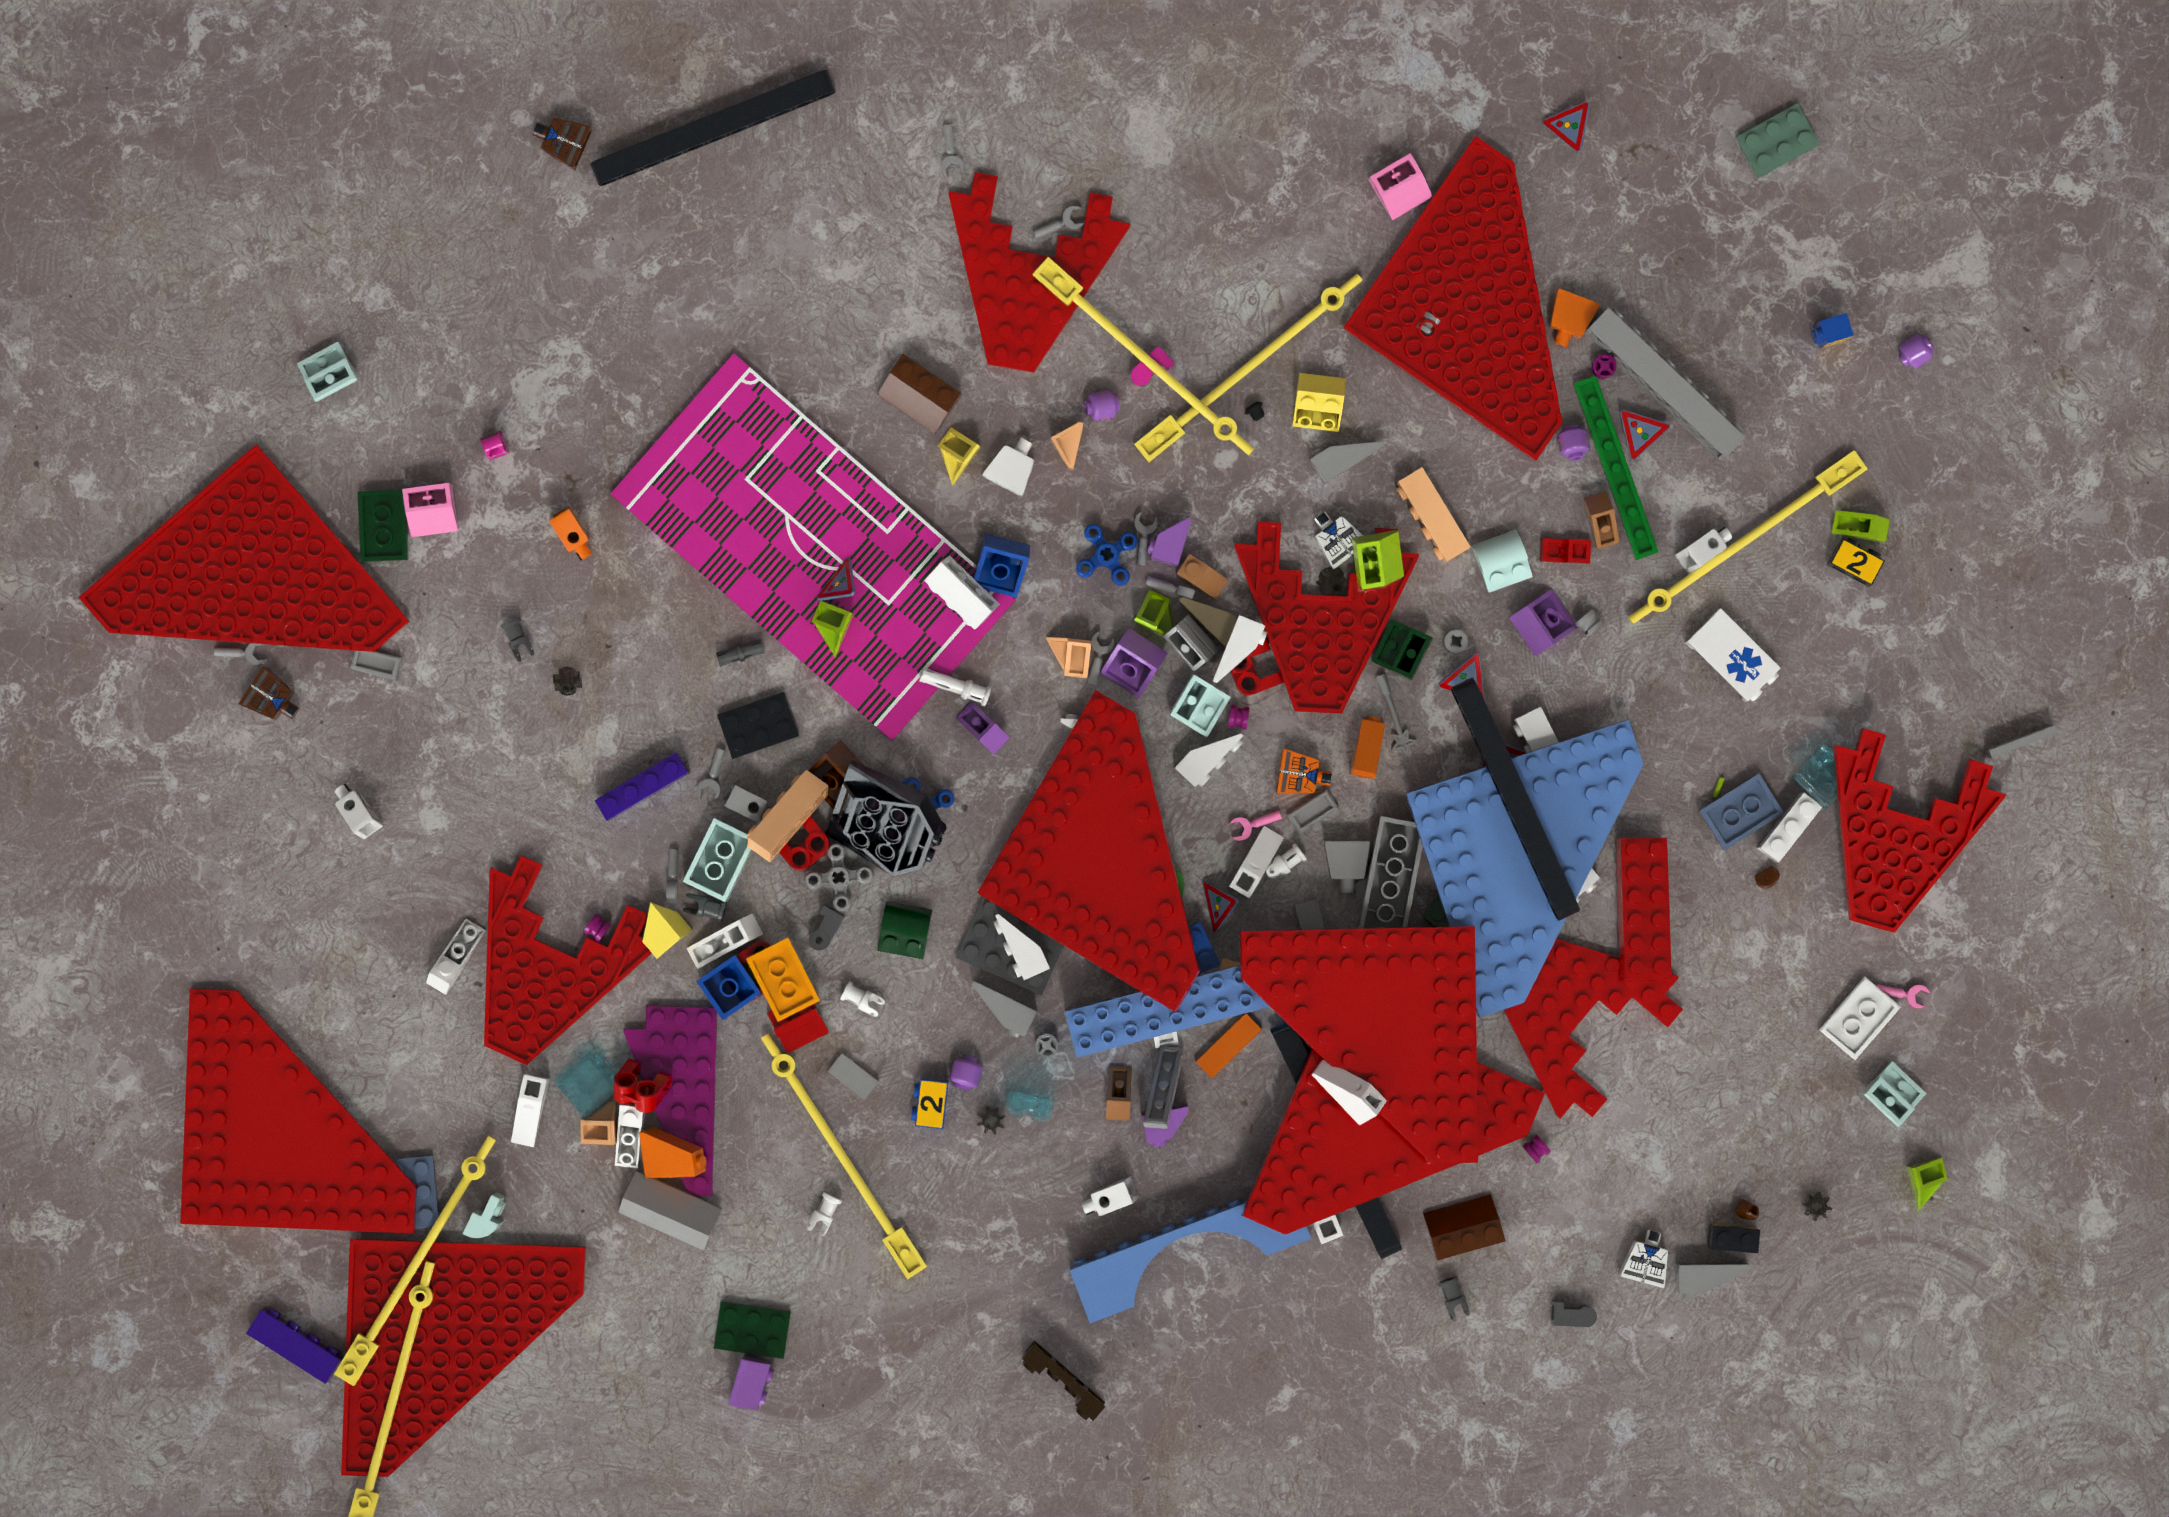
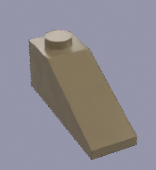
(1215, 621)

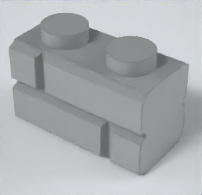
(1191, 642)

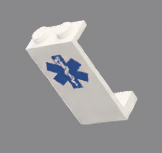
(1734, 655)

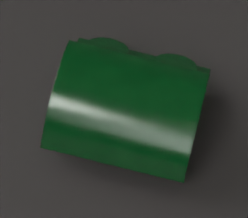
(1402, 650)
(904, 930)

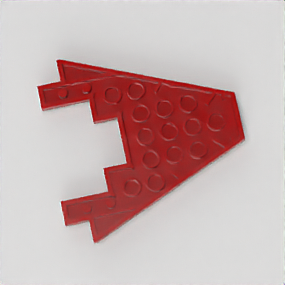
(1013, 308)
(1316, 638)
(1894, 855)
(539, 989)
(1559, 1000)

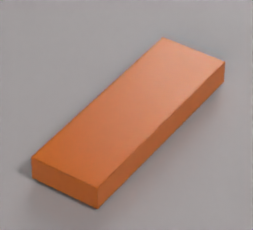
(1228, 1045)

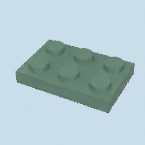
(1777, 141)

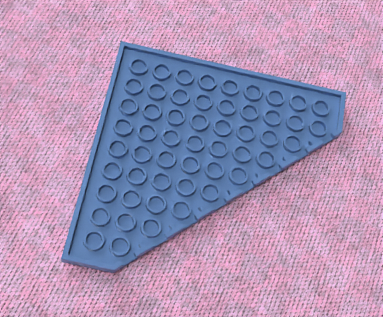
(1484, 868)

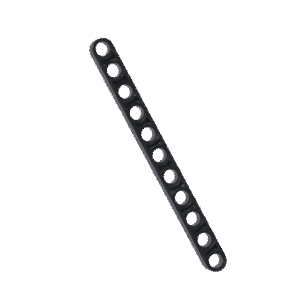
(712, 128)
(1515, 799)
(1370, 1211)

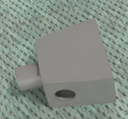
(739, 799)
(1347, 862)

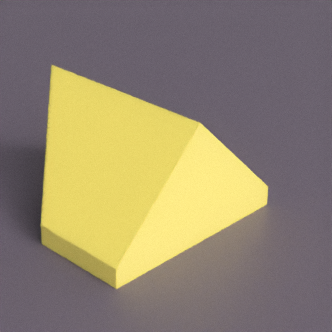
(957, 453)
(663, 929)

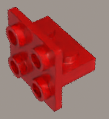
(799, 1028)

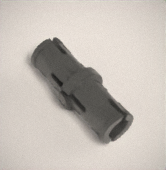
(740, 652)

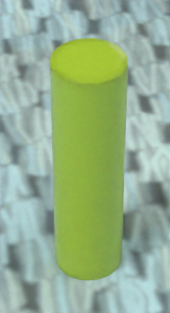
(1718, 787)

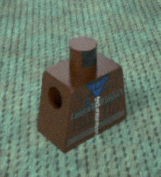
(563, 140)
(269, 696)

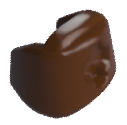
(1767, 878)
(1747, 1210)

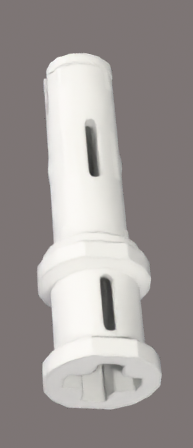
(965, 689)

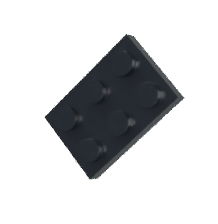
(758, 725)

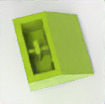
(1377, 559)

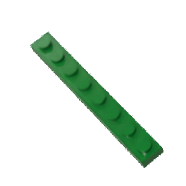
(1615, 468)

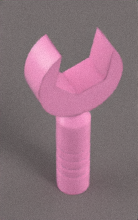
(1257, 822)
(1900, 993)

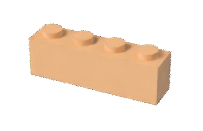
(1433, 515)
(787, 815)

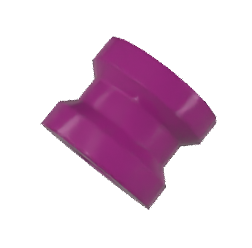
(1603, 363)
(1238, 717)
(597, 928)
(1536, 1148)

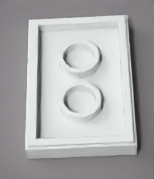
(1859, 1018)

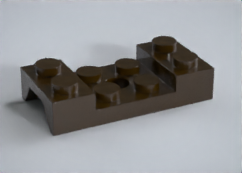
(1088, 1403)

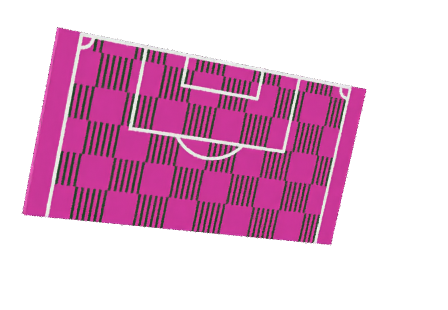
(771, 517)

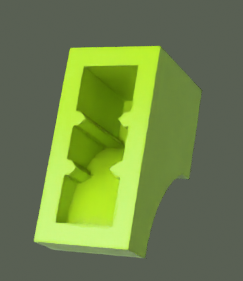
(1861, 526)

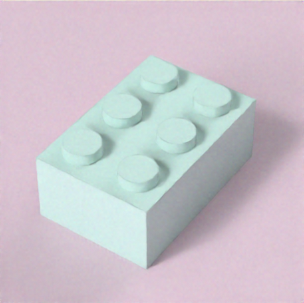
(719, 860)

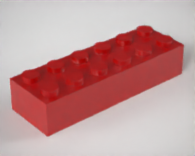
(1643, 909)

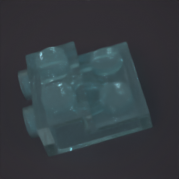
(1819, 776)
(587, 1084)
(1022, 1103)

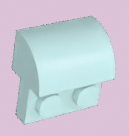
(327, 371)
(1502, 560)
(1199, 705)
(1894, 1093)
(485, 1223)

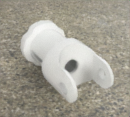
(1282, 865)
(861, 998)
(824, 1213)

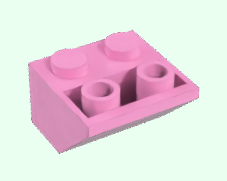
(1400, 186)
(430, 509)

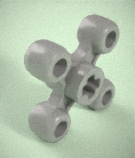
(838, 867)

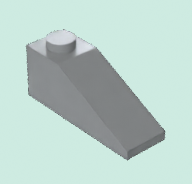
(1338, 459)
(1009, 1012)
(1702, 1277)

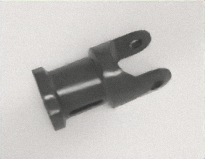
(517, 637)
(707, 907)
(1453, 1296)

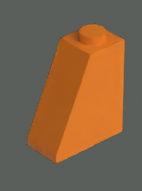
(1368, 748)
(669, 1155)

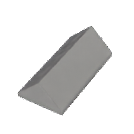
(670, 1210)

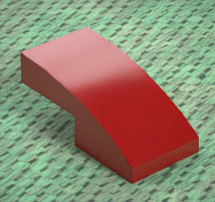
(1565, 550)

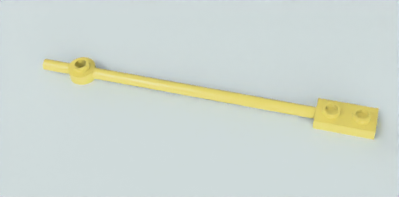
(1068, 290)
(1170, 429)
(1829, 481)
(897, 1240)
(364, 1346)
(366, 1499)

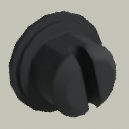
(1255, 411)

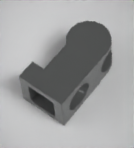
(823, 936)
(1576, 1317)

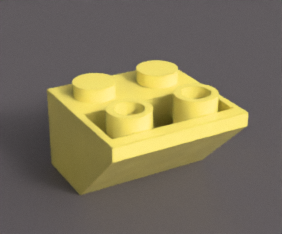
(1319, 402)

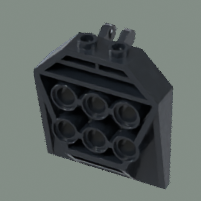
(885, 821)

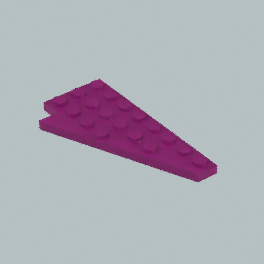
(684, 1046)

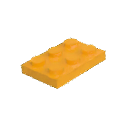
(783, 979)

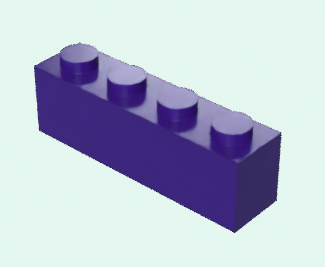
(642, 786)
(294, 1345)

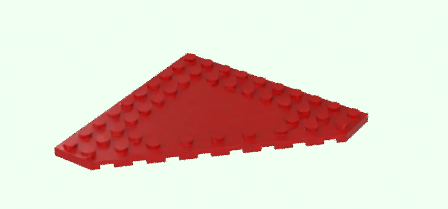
(1477, 276)
(246, 569)
(1097, 860)
(1388, 1011)
(272, 1139)
(1331, 1163)
(482, 1316)

